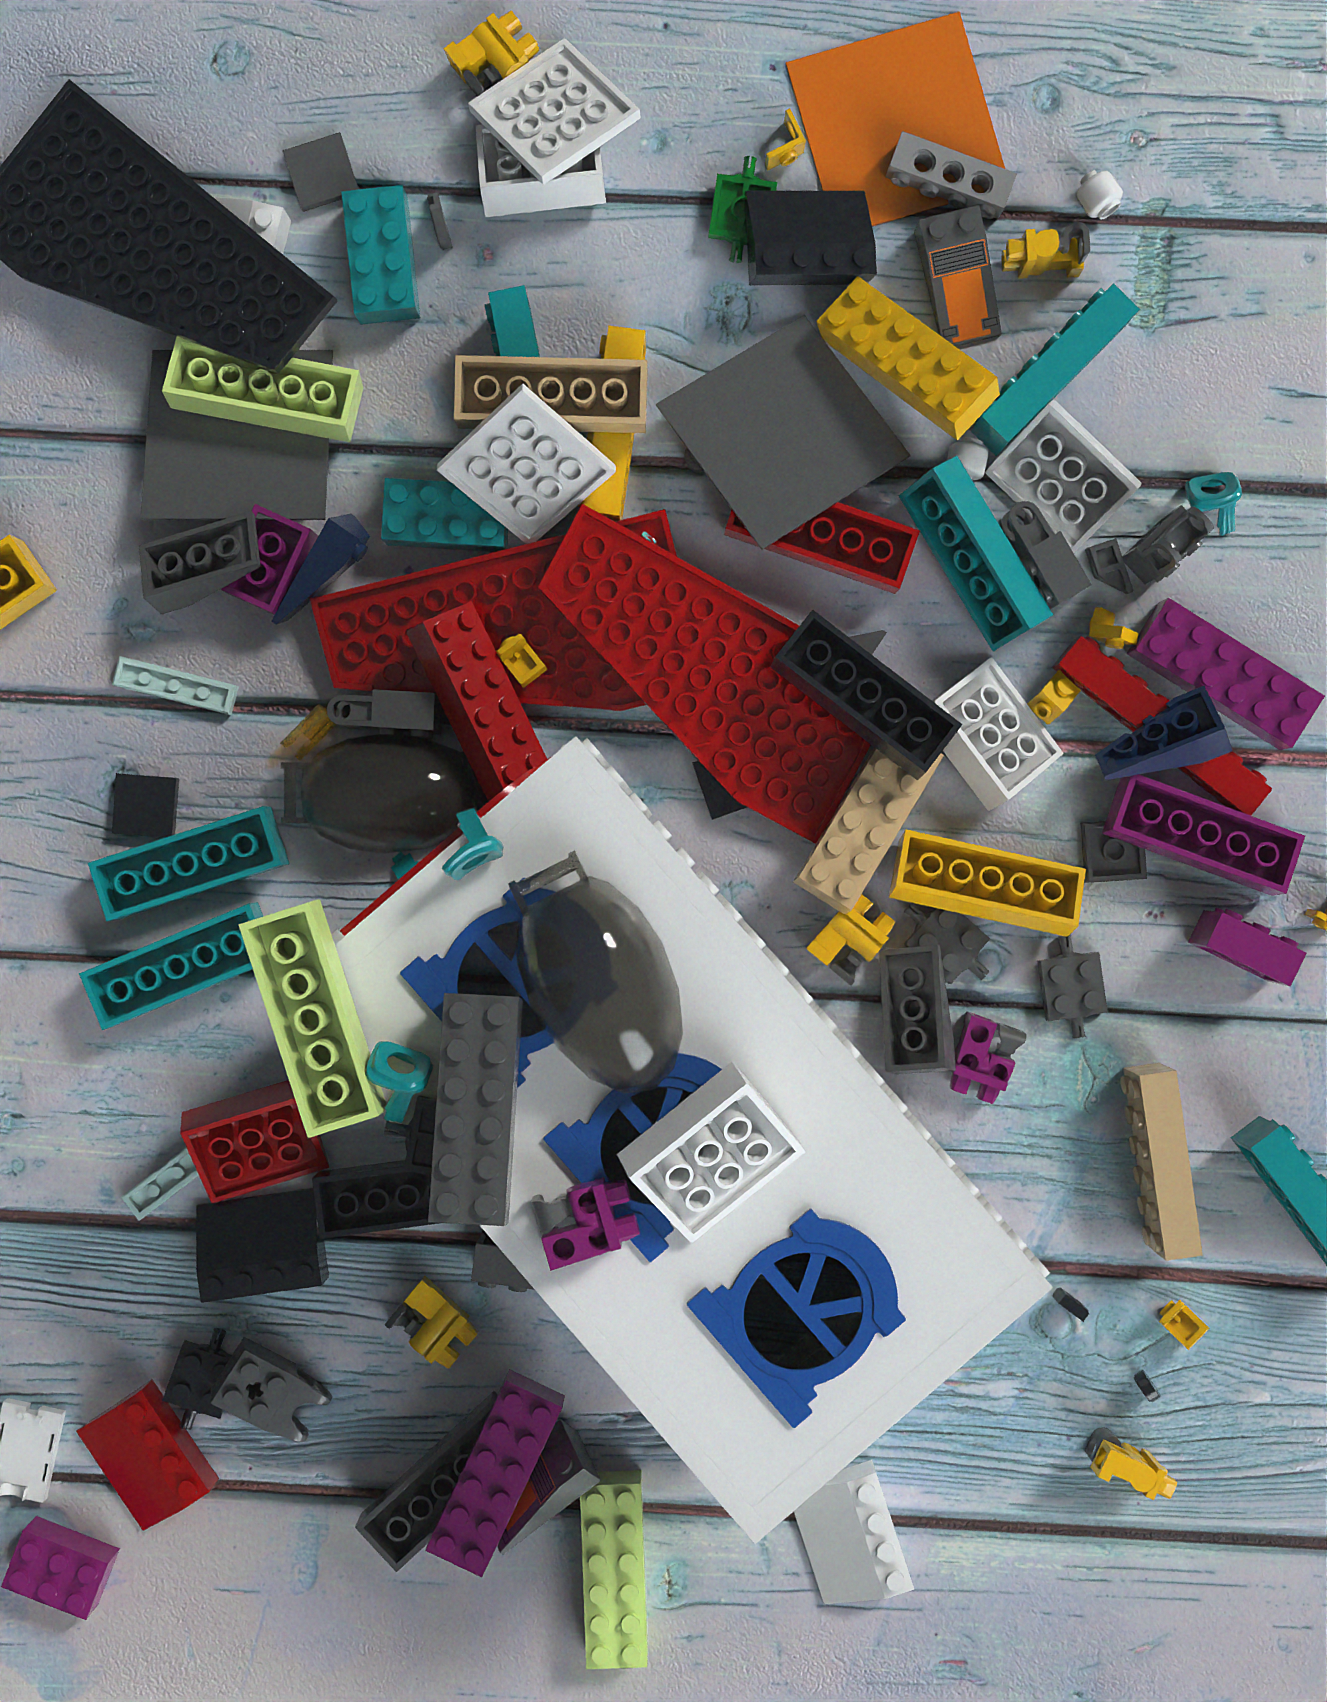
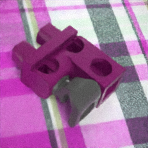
(980, 1065)
(595, 1226)

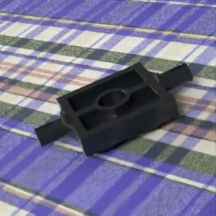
(417, 1136)
(193, 1377)

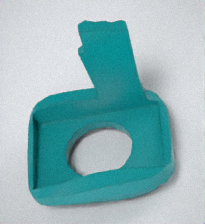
(1224, 501)
(476, 852)
(402, 1084)

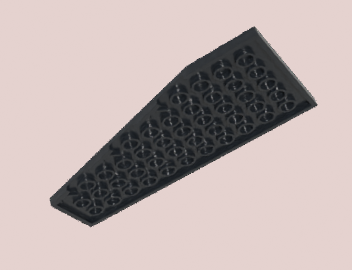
(134, 235)

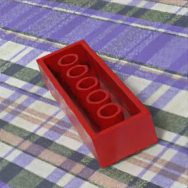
(846, 544)
(477, 697)

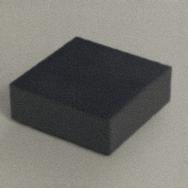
(1070, 1304)

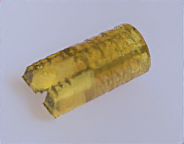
(314, 727)

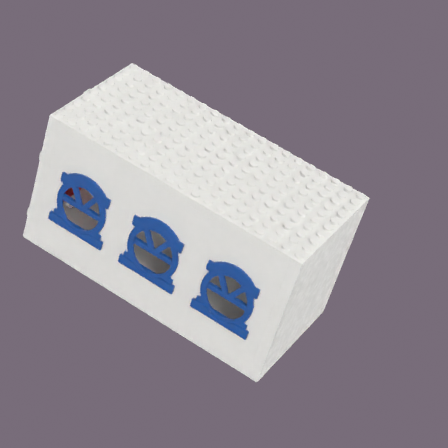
(669, 1313)

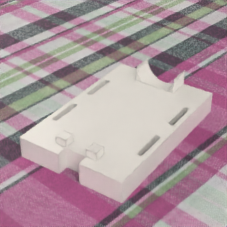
(26, 1448)

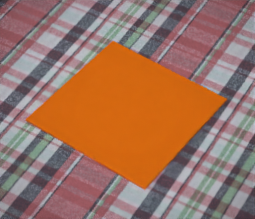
(872, 90)

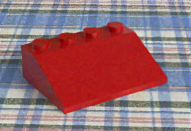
(250, 1142)
(148, 1456)

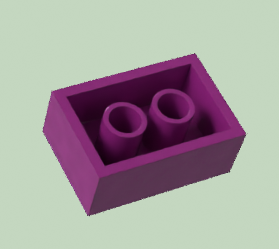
(282, 552)
(1248, 946)
(60, 1567)

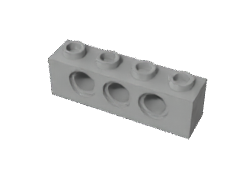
(966, 169)

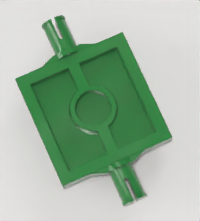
(728, 208)

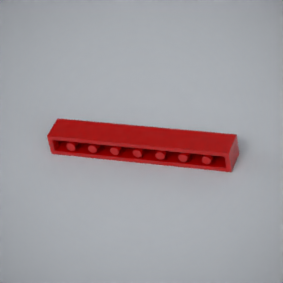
(1131, 702)

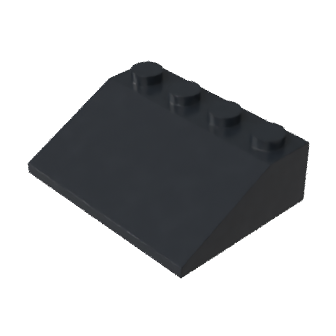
(809, 237)
(259, 1246)

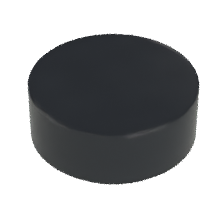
(1146, 1386)

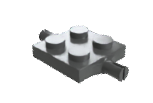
(957, 938)
(1072, 986)

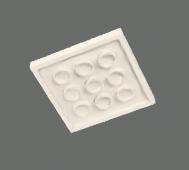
(554, 111)
(526, 465)

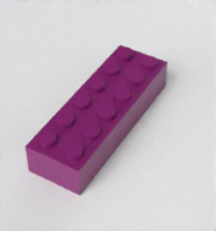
(1236, 678)
(1203, 834)
(495, 1473)

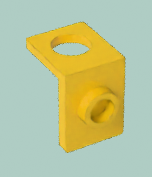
(790, 151)

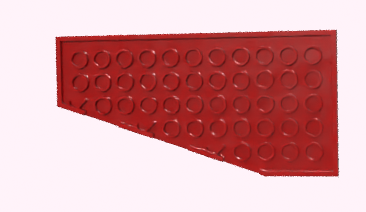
(368, 624)
(705, 670)

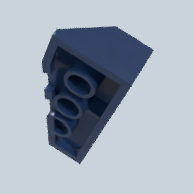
(334, 551)
(1176, 737)

